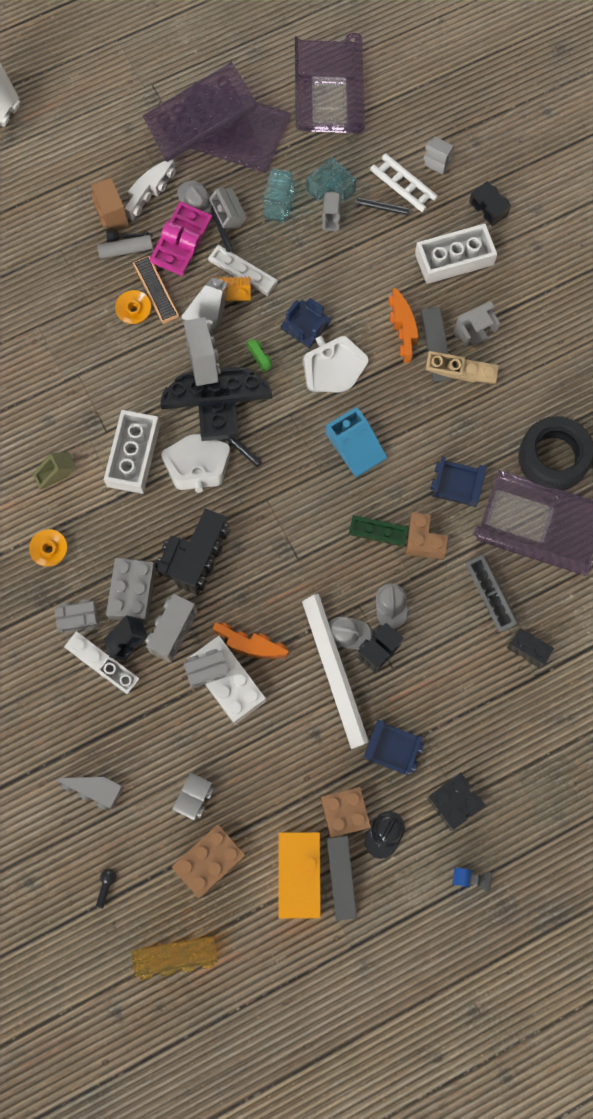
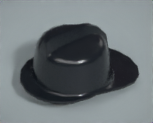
(385, 834)

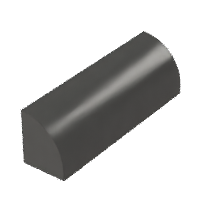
(492, 593)

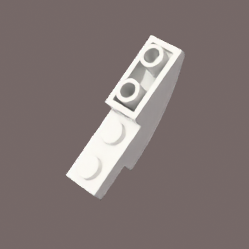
(148, 184)
(101, 662)

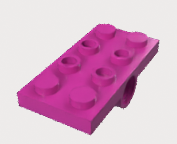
(180, 238)

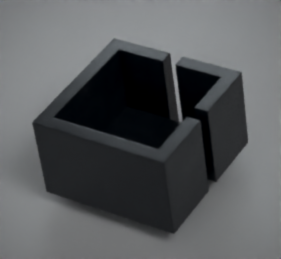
(380, 647)
(455, 801)

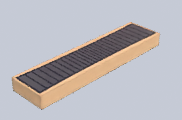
(155, 290)

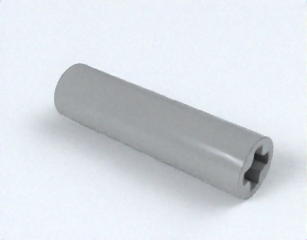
(124, 246)

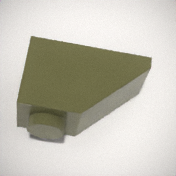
(54, 469)

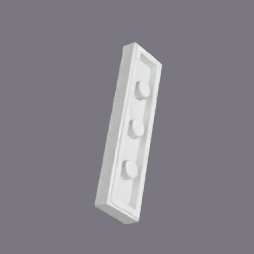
(238, 267)

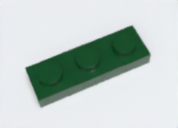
(378, 531)

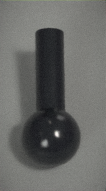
(107, 878)

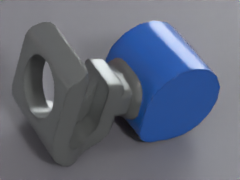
(466, 878)

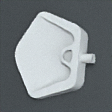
(333, 365)
(196, 462)

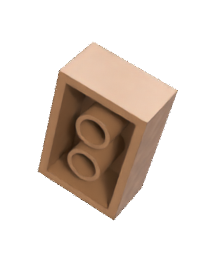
(208, 861)

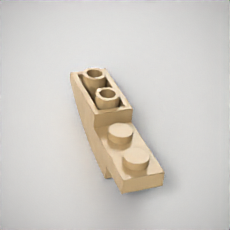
(461, 368)

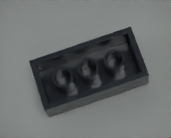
(201, 552)

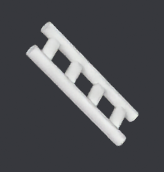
(402, 172)

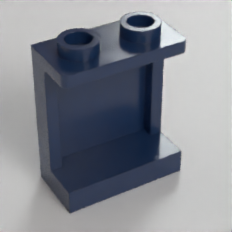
(458, 482)
(393, 748)

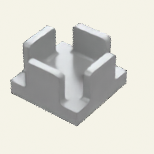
(471, 324)

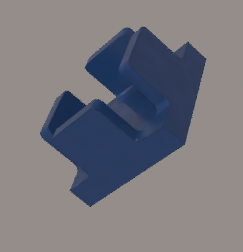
(305, 321)

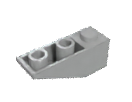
(97, 788)

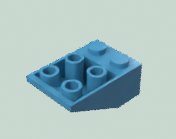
(355, 442)

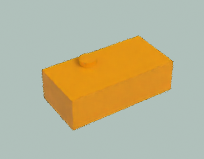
(299, 875)

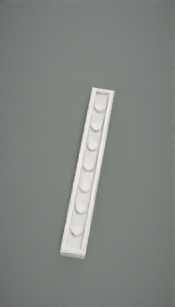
(335, 672)

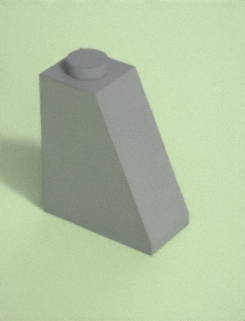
(209, 303)

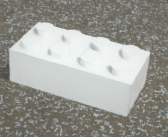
(455, 253)
(132, 451)
(236, 692)

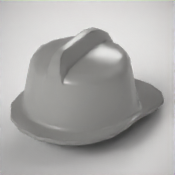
(195, 195)
(391, 605)
(349, 632)

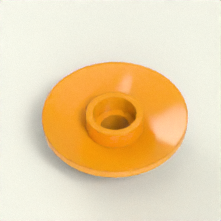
(129, 301)
(44, 540)

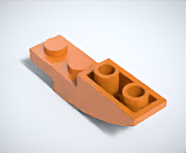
(403, 322)
(256, 647)

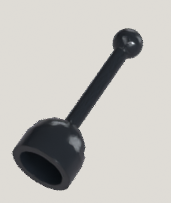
(113, 235)

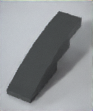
(434, 335)
(341, 878)

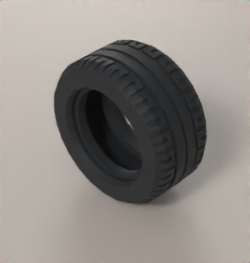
(572, 434)

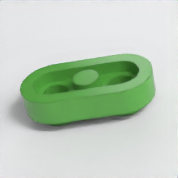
(256, 350)

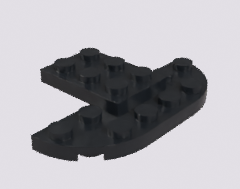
(217, 399)

